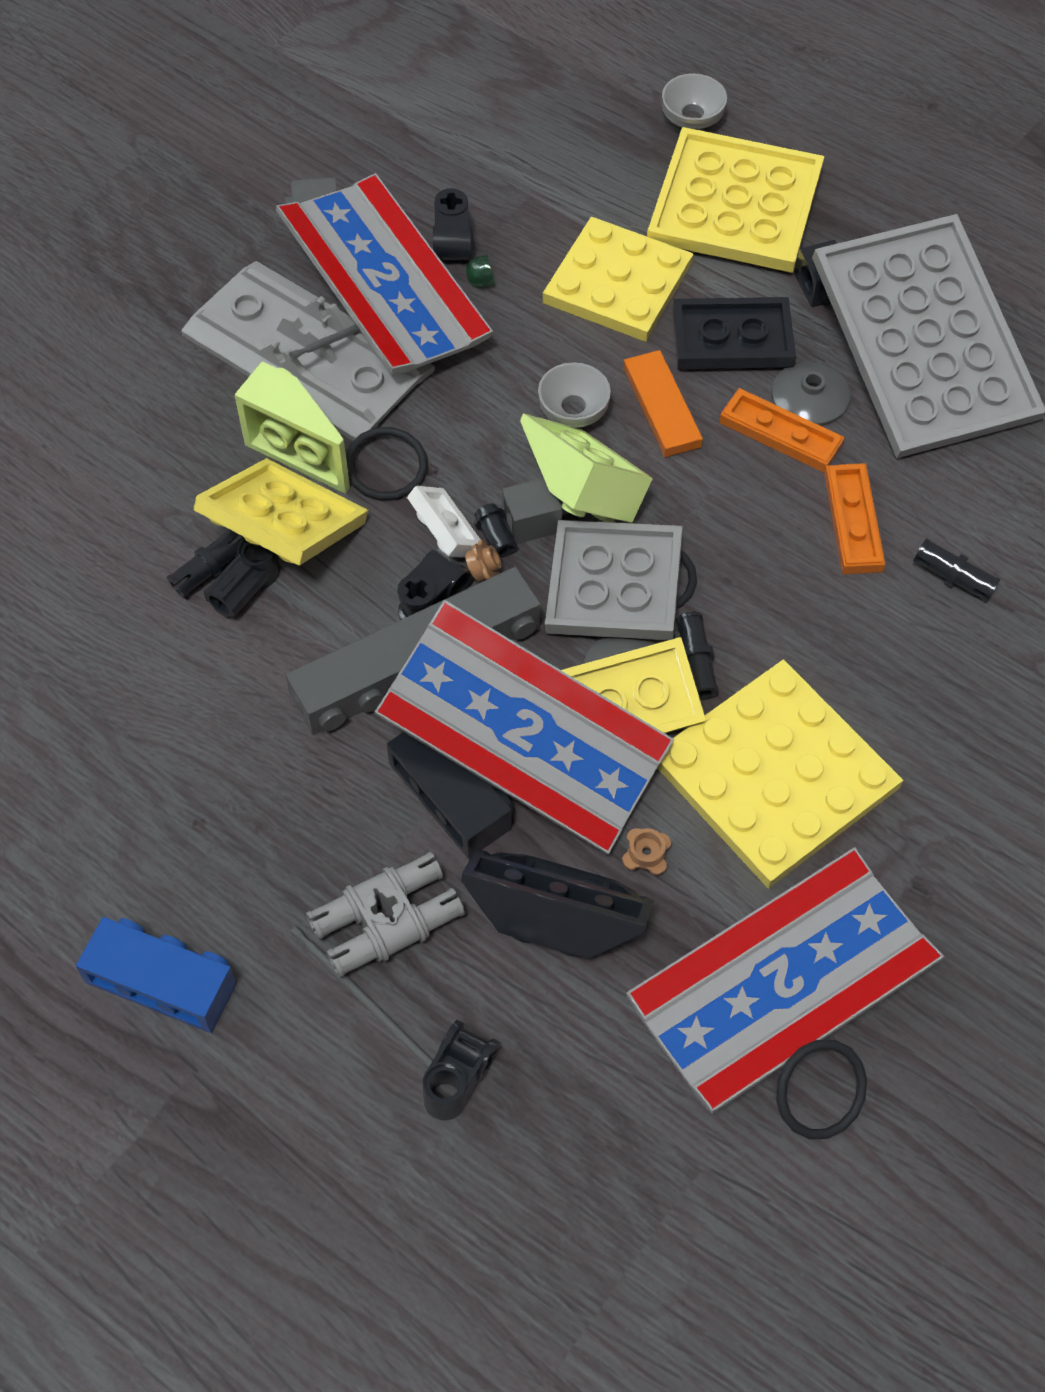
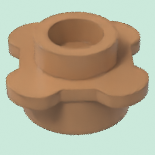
(483, 561)
(651, 839)

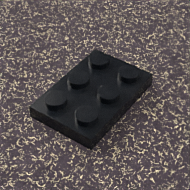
(733, 333)

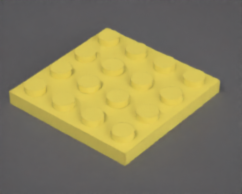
(736, 199)
(777, 773)

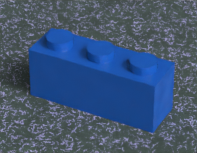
(157, 973)

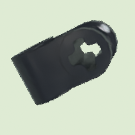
(452, 226)
(431, 582)
(460, 1062)

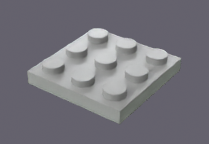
(614, 580)

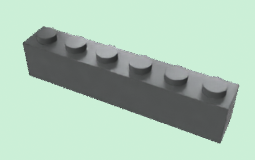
(363, 671)

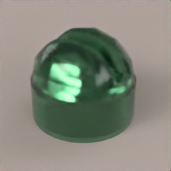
(480, 272)

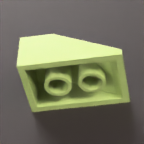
(290, 427)
(585, 471)

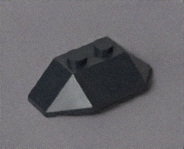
(555, 903)

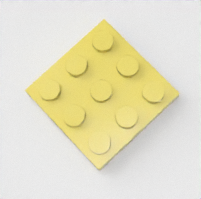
(618, 278)
(281, 511)

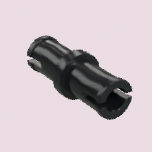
(205, 563)
(956, 570)
(698, 653)

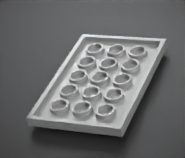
(928, 335)

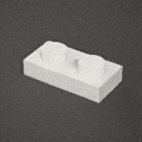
(444, 520)

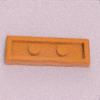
(662, 403)
(781, 430)
(854, 519)

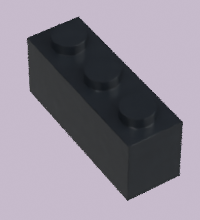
(456, 798)

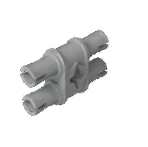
(379, 934)

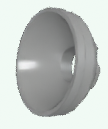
(695, 94)
(578, 384)

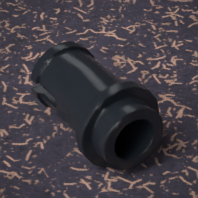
(492, 524)

